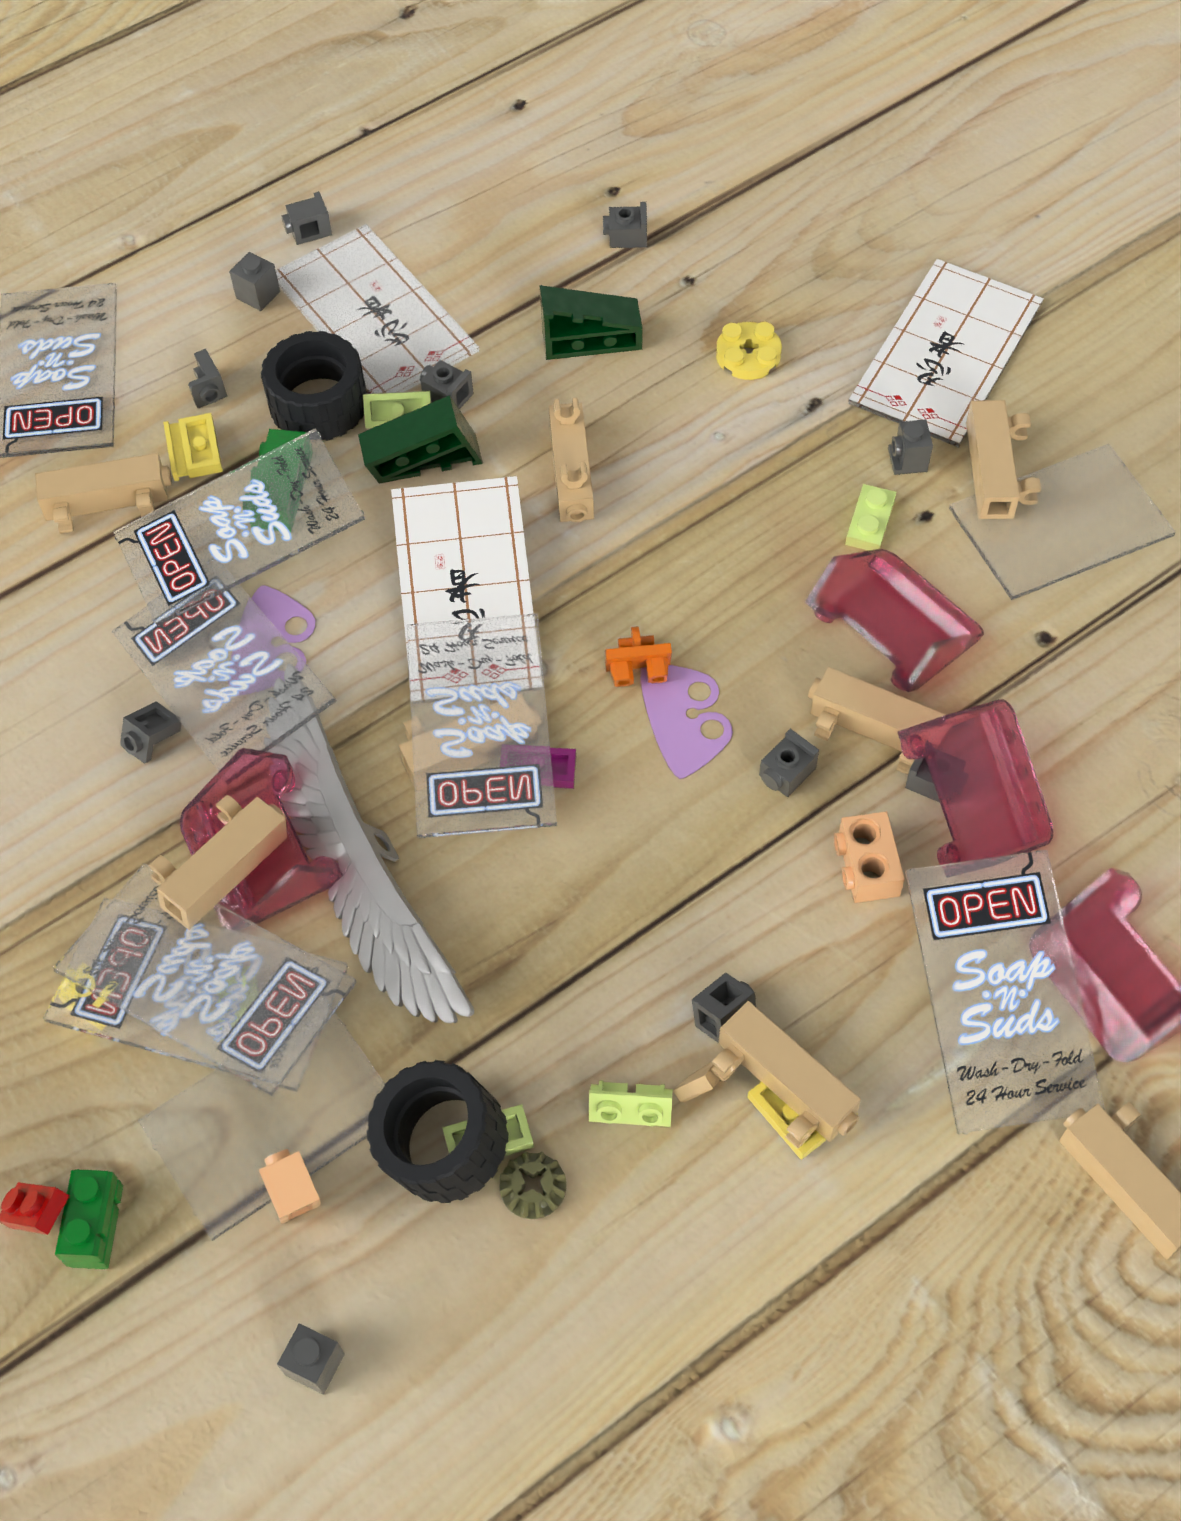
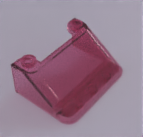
(895, 613)
(982, 782)
(284, 875)
(1123, 985)

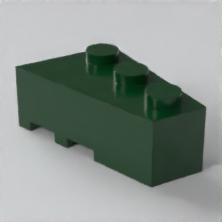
(588, 323)
(420, 441)

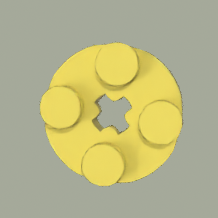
(753, 335)

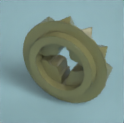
(532, 1204)

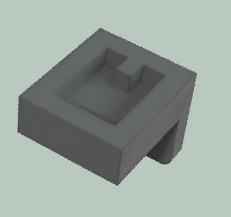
(209, 384)
(147, 728)

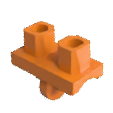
(638, 653)

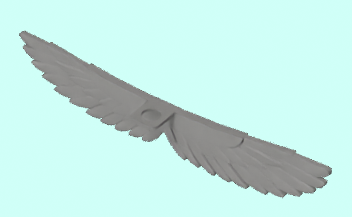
(366, 897)

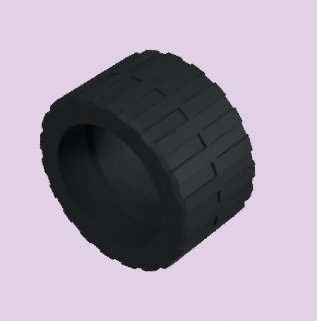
(309, 358)
(406, 1101)

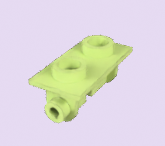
(613, 1104)

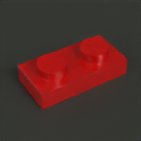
(32, 1207)

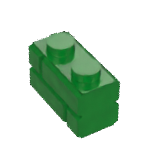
(89, 1219)

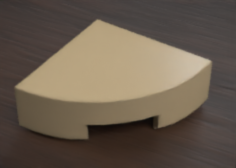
(697, 1083)

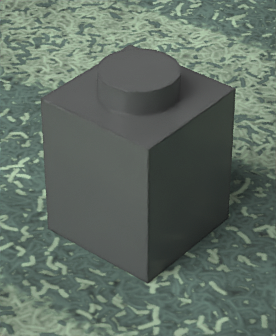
(255, 281)
(311, 1358)

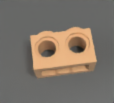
(877, 856)
(289, 1185)

